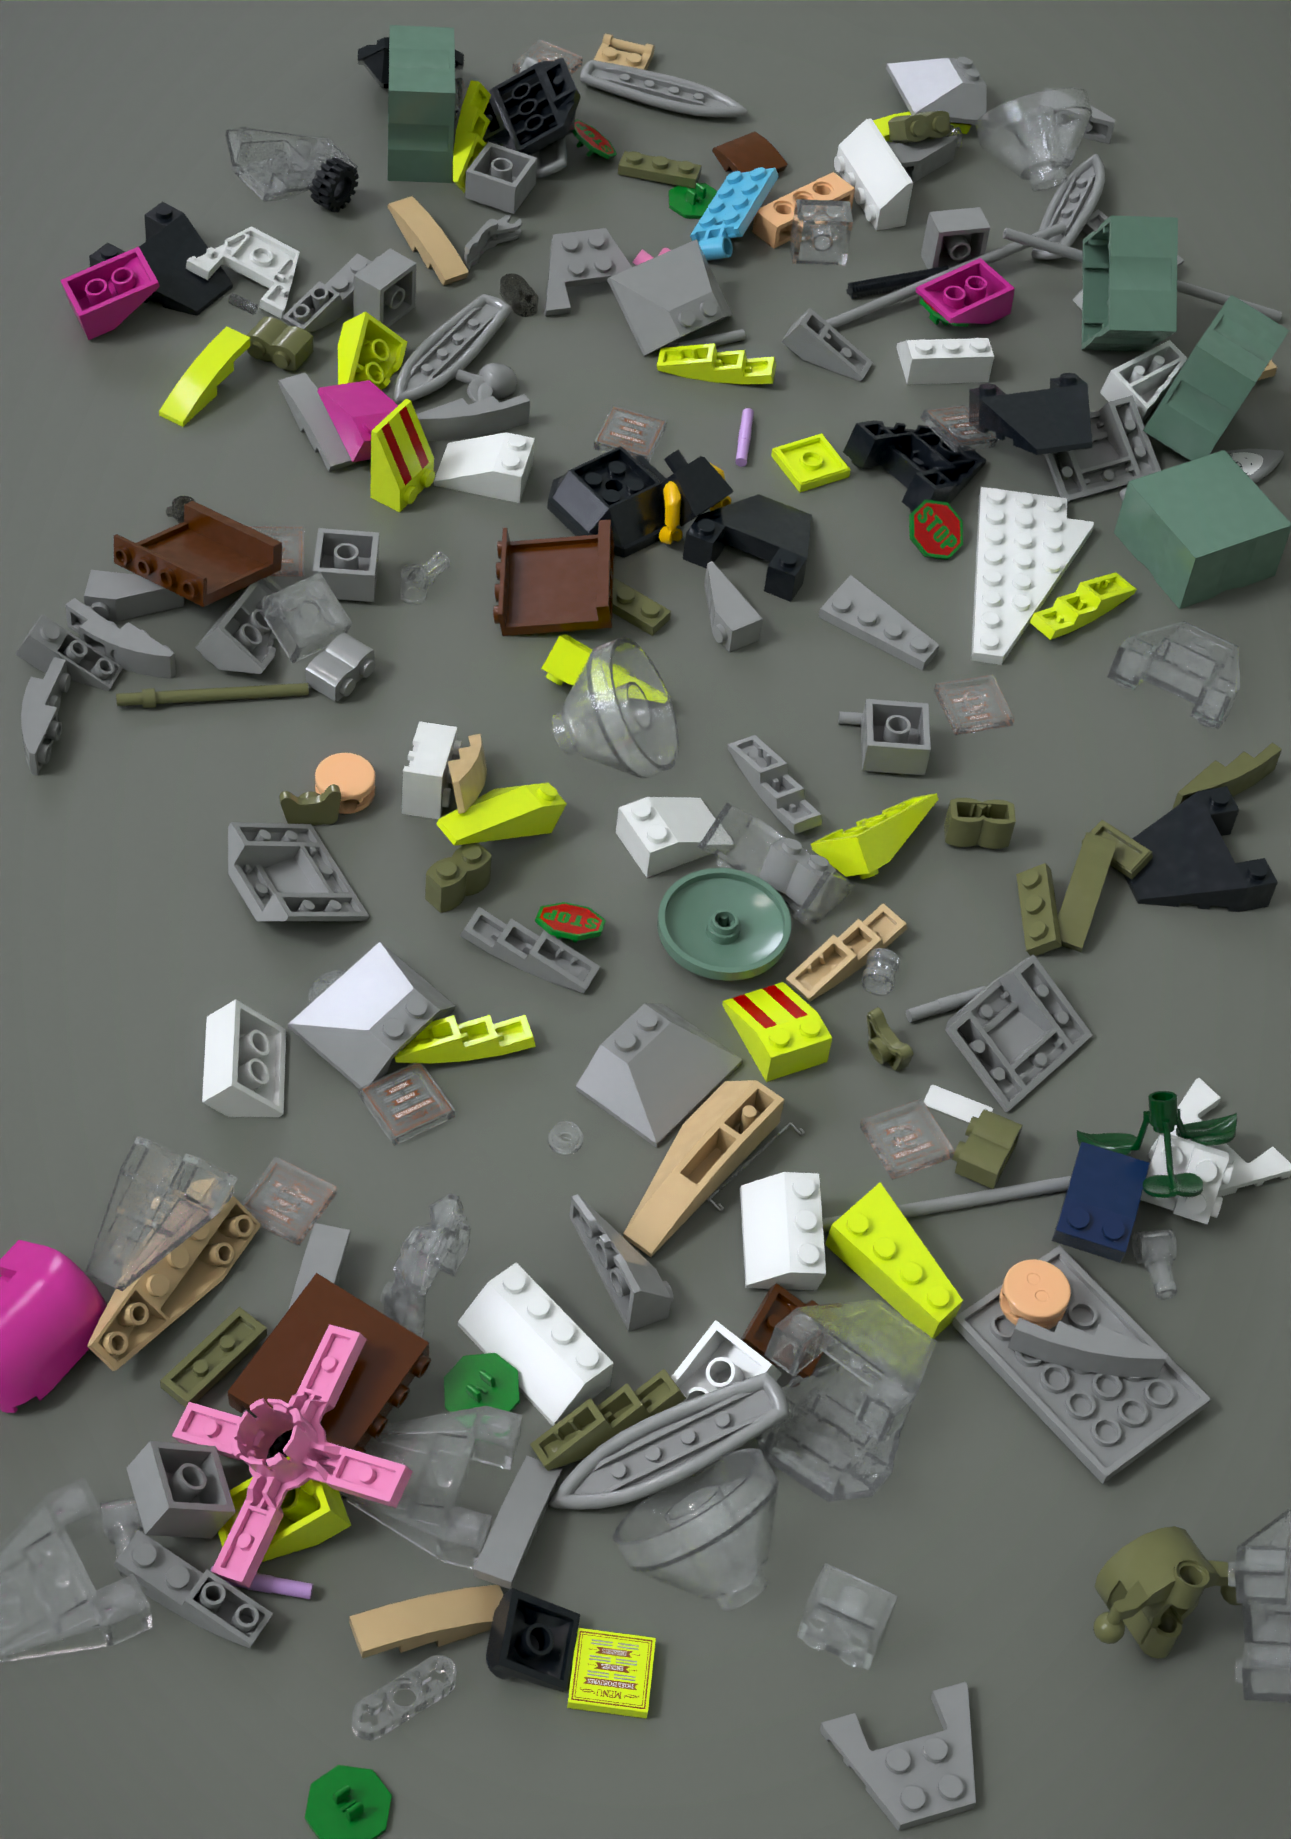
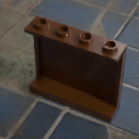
(202, 556)
(555, 583)
(376, 1383)

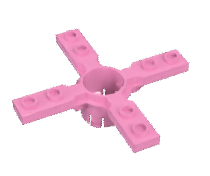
(308, 1451)

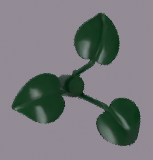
(1163, 1117)

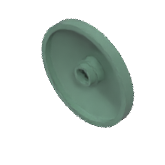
(724, 924)

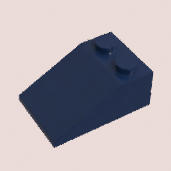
(1101, 1202)

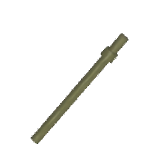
(150, 697)

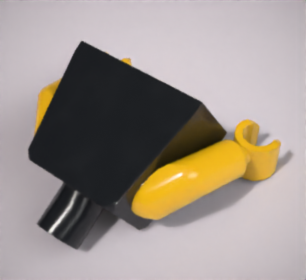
(690, 492)

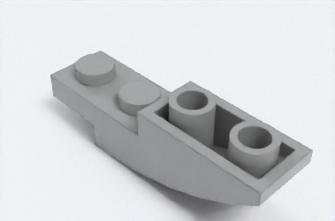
(327, 301)
(126, 646)
(40, 713)
(193, 1594)

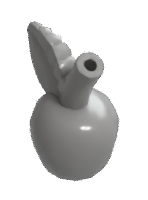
(493, 380)

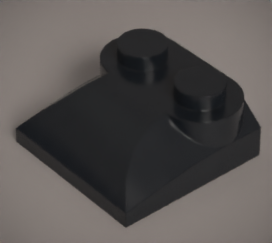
(532, 1640)

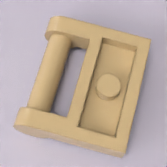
(609, 54)

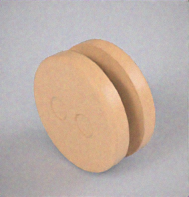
(352, 775)
(1035, 1293)

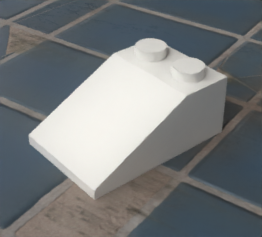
(488, 466)
(663, 831)
(719, 1362)

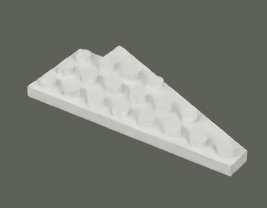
(1019, 560)

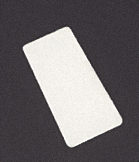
(954, 1104)

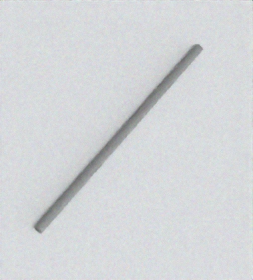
(1183, 287)
(909, 291)
(974, 1199)

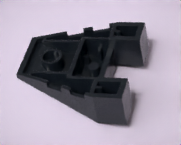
(167, 248)
(1037, 419)
(915, 459)
(761, 529)
(1194, 862)

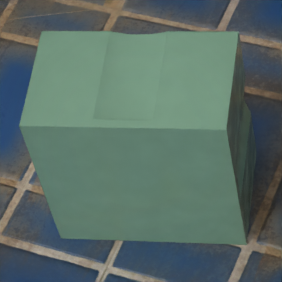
(421, 103)
(1129, 283)
(1215, 379)
(1202, 528)

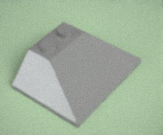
(941, 86)
(669, 297)
(1117, 454)
(289, 874)
(370, 1015)
(1017, 1031)
(655, 1072)

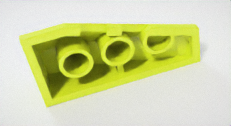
(368, 351)
(566, 660)
(505, 815)
(874, 839)

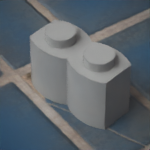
(340, 667)
(793, 869)

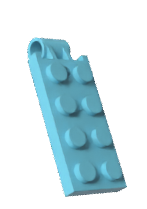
(732, 211)

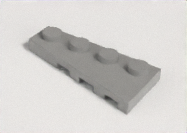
(874, 621)

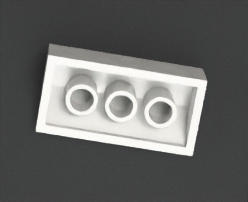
(877, 175)
(528, 1330)

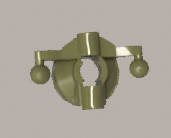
(1154, 1588)

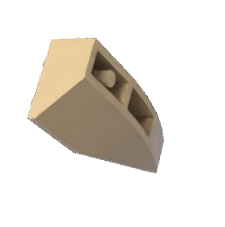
(702, 1158)
(172, 1285)

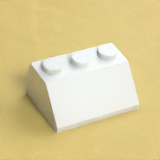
(946, 360)
(244, 1063)
(783, 1232)

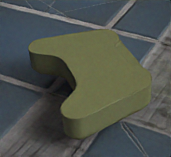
(311, 806)
(885, 1044)

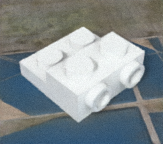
(1193, 1158)

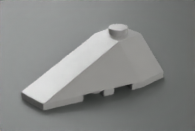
(241, 635)
(627, 1275)

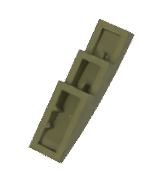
(1237, 775)
(1084, 890)
(593, 1425)

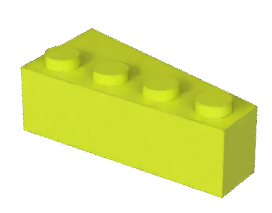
(894, 1261)

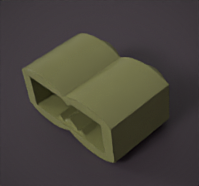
(919, 126)
(280, 343)
(979, 823)
(458, 877)
(987, 1148)

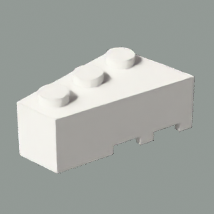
(1145, 377)
(428, 771)

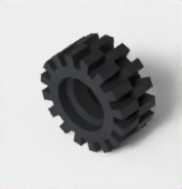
(334, 184)

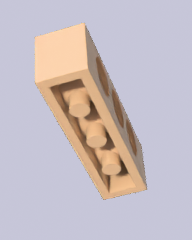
(775, 219)

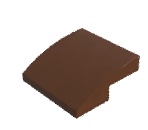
(748, 154)
(773, 1309)

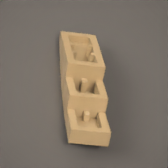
(428, 239)
(468, 773)
(846, 954)
(426, 1619)

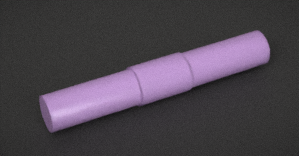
(744, 437)
(276, 1585)

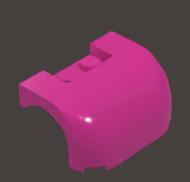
(44, 1320)

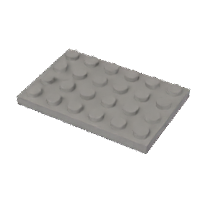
(1096, 1415)

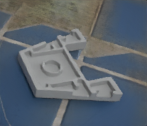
(580, 260)
(920, 1776)

